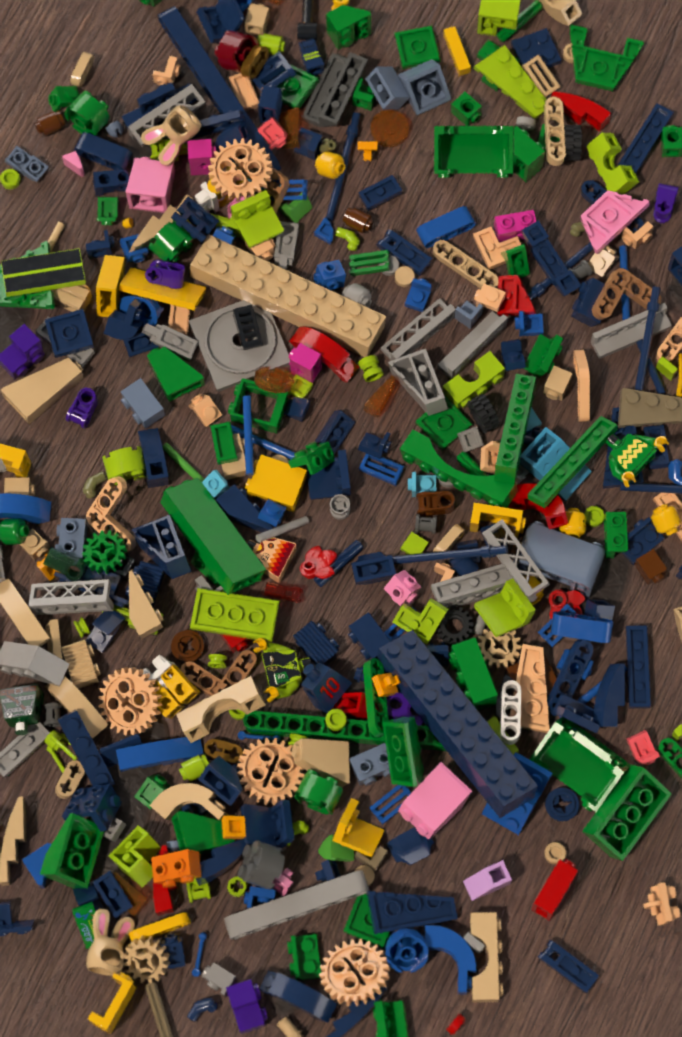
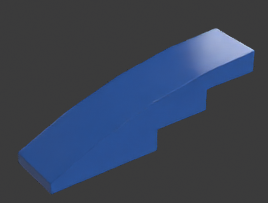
(158, 753)

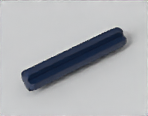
(341, 560)

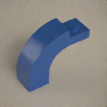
(25, 507)
(448, 941)

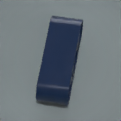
(103, 152)

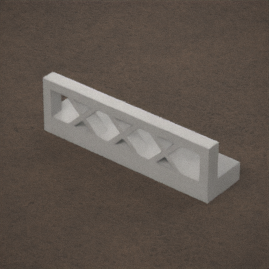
(162, 111)
(628, 332)
(421, 335)
(472, 344)
(511, 567)
(471, 586)
(72, 603)

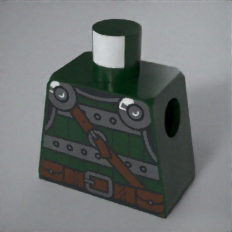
(22, 706)

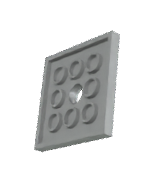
(230, 362)

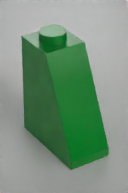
(173, 373)
(198, 832)

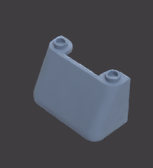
(562, 557)

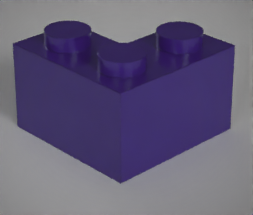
(22, 353)
(245, 1004)

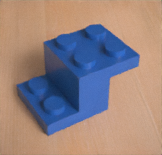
(517, 818)

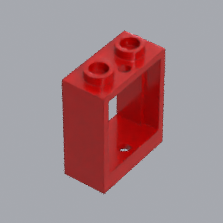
(554, 889)

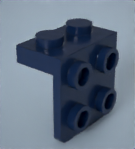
(220, 18)
(98, 802)
(268, 824)

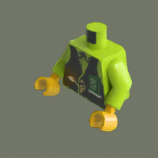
(280, 668)

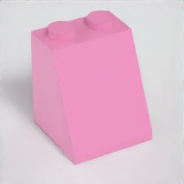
(150, 185)
(435, 801)

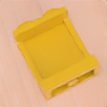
(276, 482)
(494, 514)
(117, 1006)

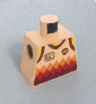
(274, 555)

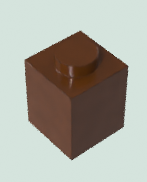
(651, 567)

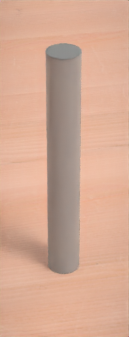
(282, 529)

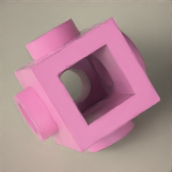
(402, 588)

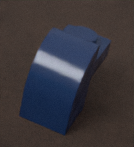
(231, 132)
(122, 325)

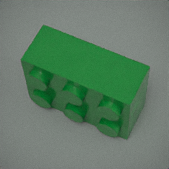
(473, 674)

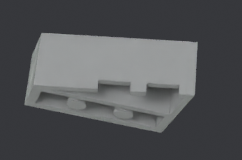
(419, 380)
(32, 663)

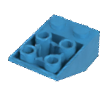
(544, 454)

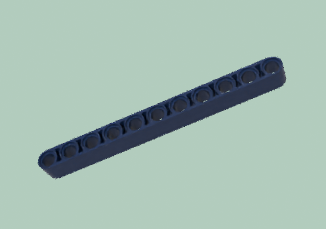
(207, 73)

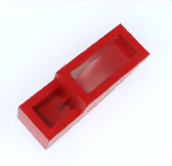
(583, 110)
(161, 894)

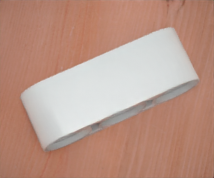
(512, 702)

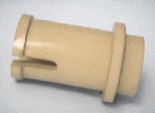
(288, 1028)

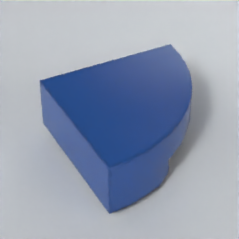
(325, 231)

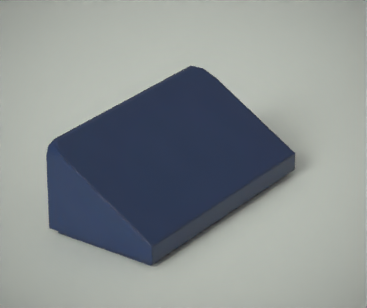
(139, 343)
(335, 430)
(109, 752)
(112, 894)

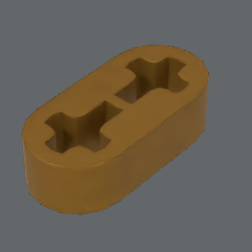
(254, 62)
(224, 746)

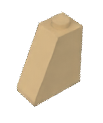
(324, 757)

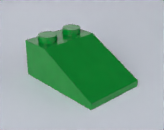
(73, 853)

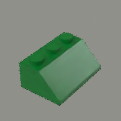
(403, 751)

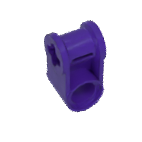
(665, 200)
(167, 274)
(80, 411)

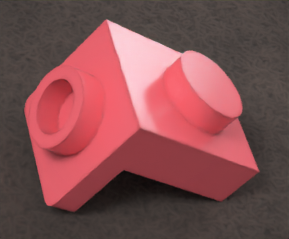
(273, 133)
(642, 748)

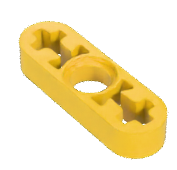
(161, 927)

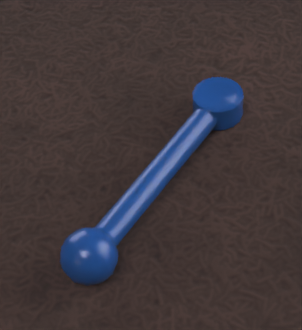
(242, 735)
(196, 972)

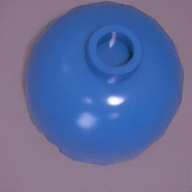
(406, 950)

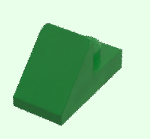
(516, 261)

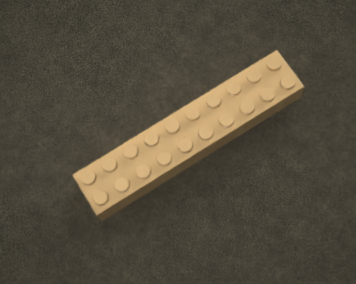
(287, 295)

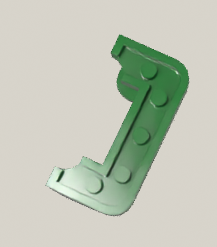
(473, 150)
(580, 762)

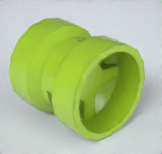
(371, 369)

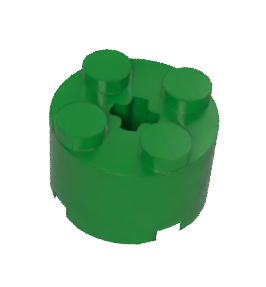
(87, 114)
(171, 242)
(319, 793)

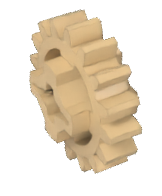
(505, 654)
(157, 959)

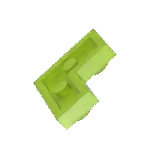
(422, 624)

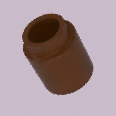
(49, 123)
(357, 220)

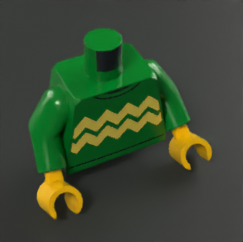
(632, 455)

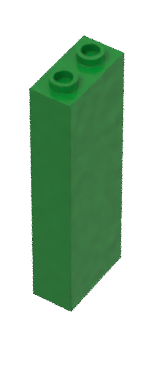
(212, 535)

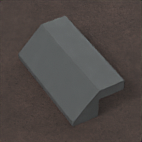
(334, 90)

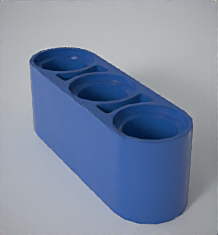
(446, 226)
(581, 627)

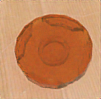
(389, 128)
(274, 380)

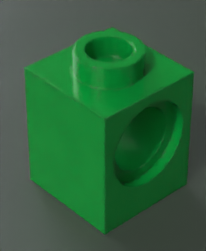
(463, 102)
(668, 148)

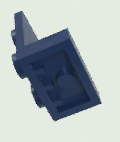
(331, 479)

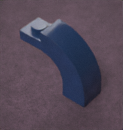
(298, 995)

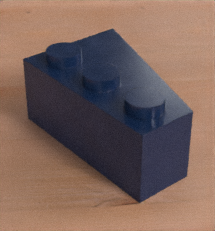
(163, 546)

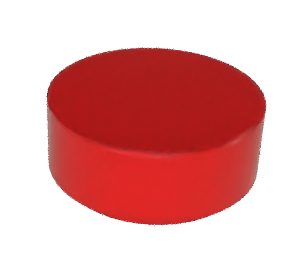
(455, 1024)

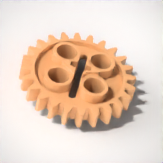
(226, 180)
(121, 715)
(252, 763)
(337, 983)

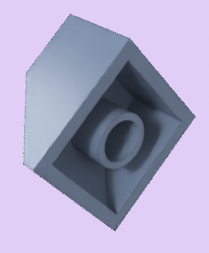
(425, 86)

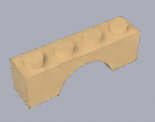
(198, 718)
(486, 985)

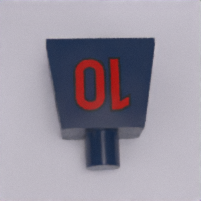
(324, 686)

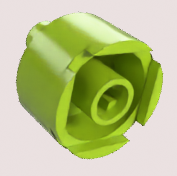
(126, 464)

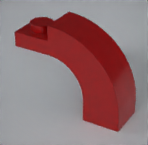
(331, 352)
(553, 512)

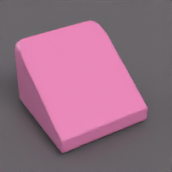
(73, 162)

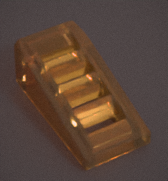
(378, 400)

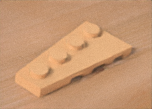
(533, 689)

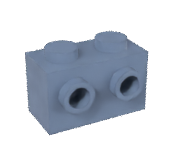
(387, 88)
(142, 403)
(72, 536)
(370, 765)

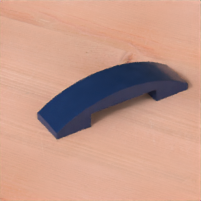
(549, 260)

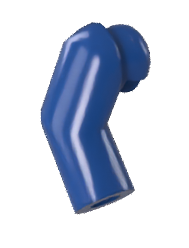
(674, 472)

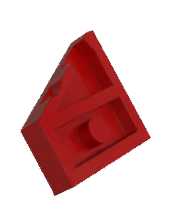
(516, 297)

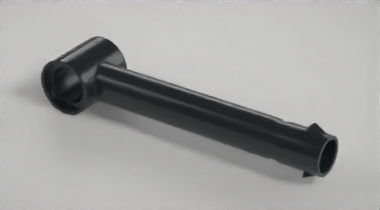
(307, 29)

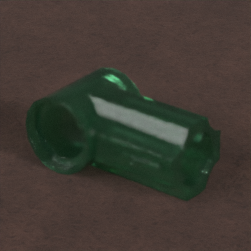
(62, 562)

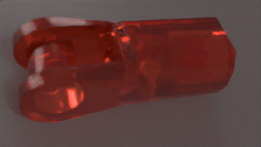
(279, 591)

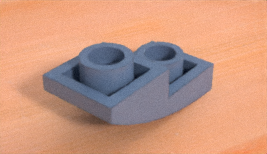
(26, 164)

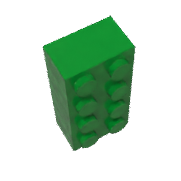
(627, 812)

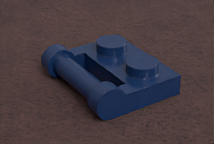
(274, 65)

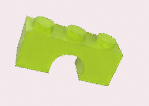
(603, 152)
(489, 372)

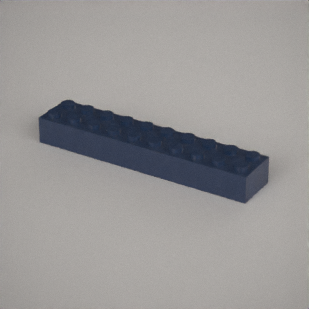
(457, 724)

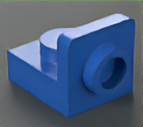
(418, 294)
(262, 894)

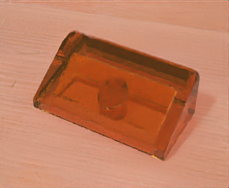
(291, 124)
(136, 898)

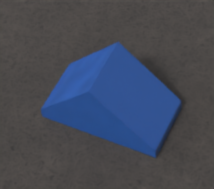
(34, 864)

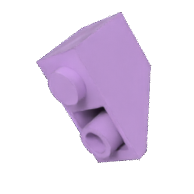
(487, 880)

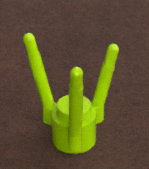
(58, 742)

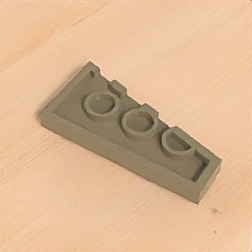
(647, 408)

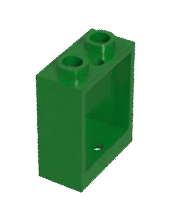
(277, 415)

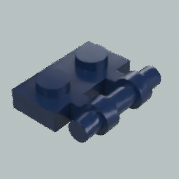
(196, 215)

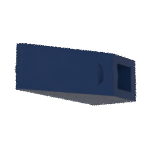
(154, 458)
(240, 510)

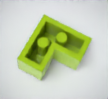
(497, 14)
(134, 854)

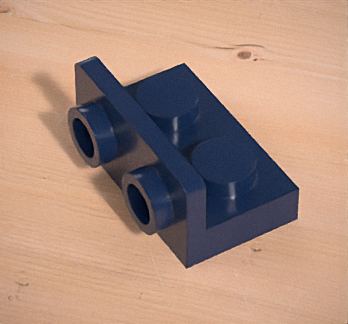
(642, 540)
(576, 713)

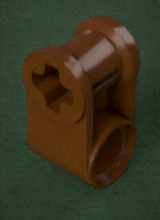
(433, 503)

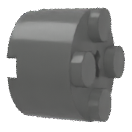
(261, 864)

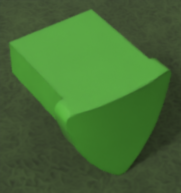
(296, 209)
(334, 851)

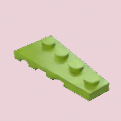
(510, 77)

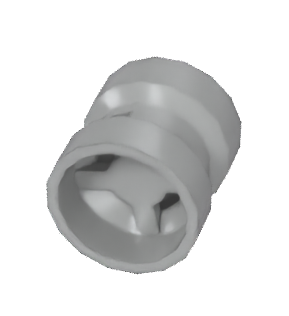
(337, 503)

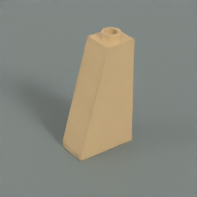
(42, 389)

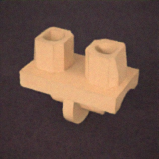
(660, 905)

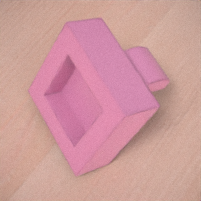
(284, 883)

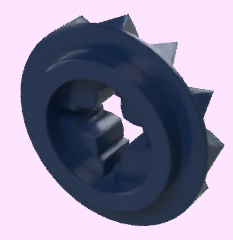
(566, 796)

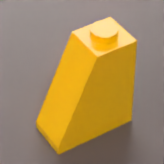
(108, 284)

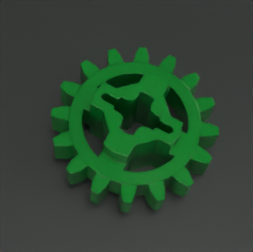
(109, 558)

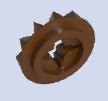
(185, 637)

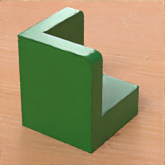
(363, 96)

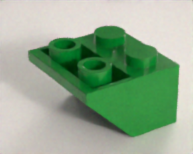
(347, 25)
(527, 155)

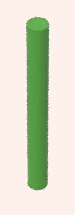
(182, 463)

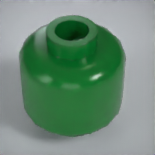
(13, 531)

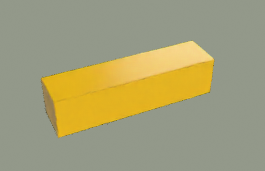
(456, 50)

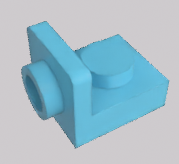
(421, 483)
(215, 484)

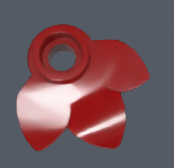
(318, 563)
(572, 598)

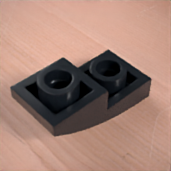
(498, 702)

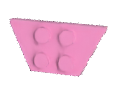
(610, 217)

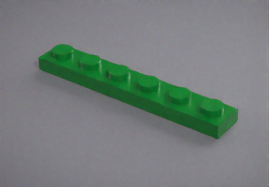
(572, 462)

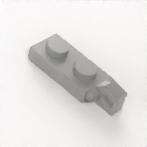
(286, 245)
(171, 339)

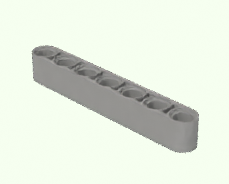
(296, 905)

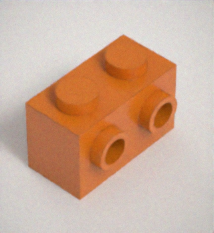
(176, 867)

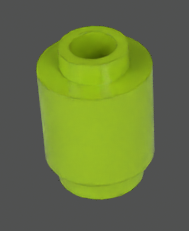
(272, 43)
(193, 767)

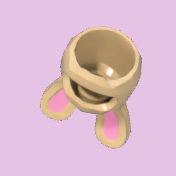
(179, 126)
(106, 952)

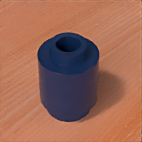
(464, 565)

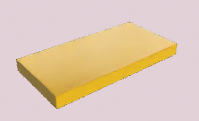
(185, 297)

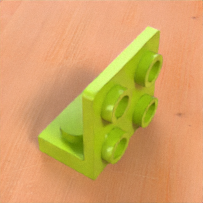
(256, 219)
(506, 609)

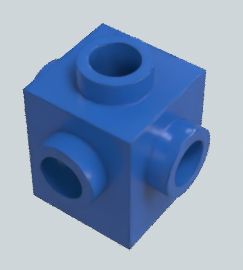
(330, 275)

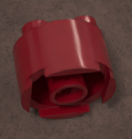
(234, 49)

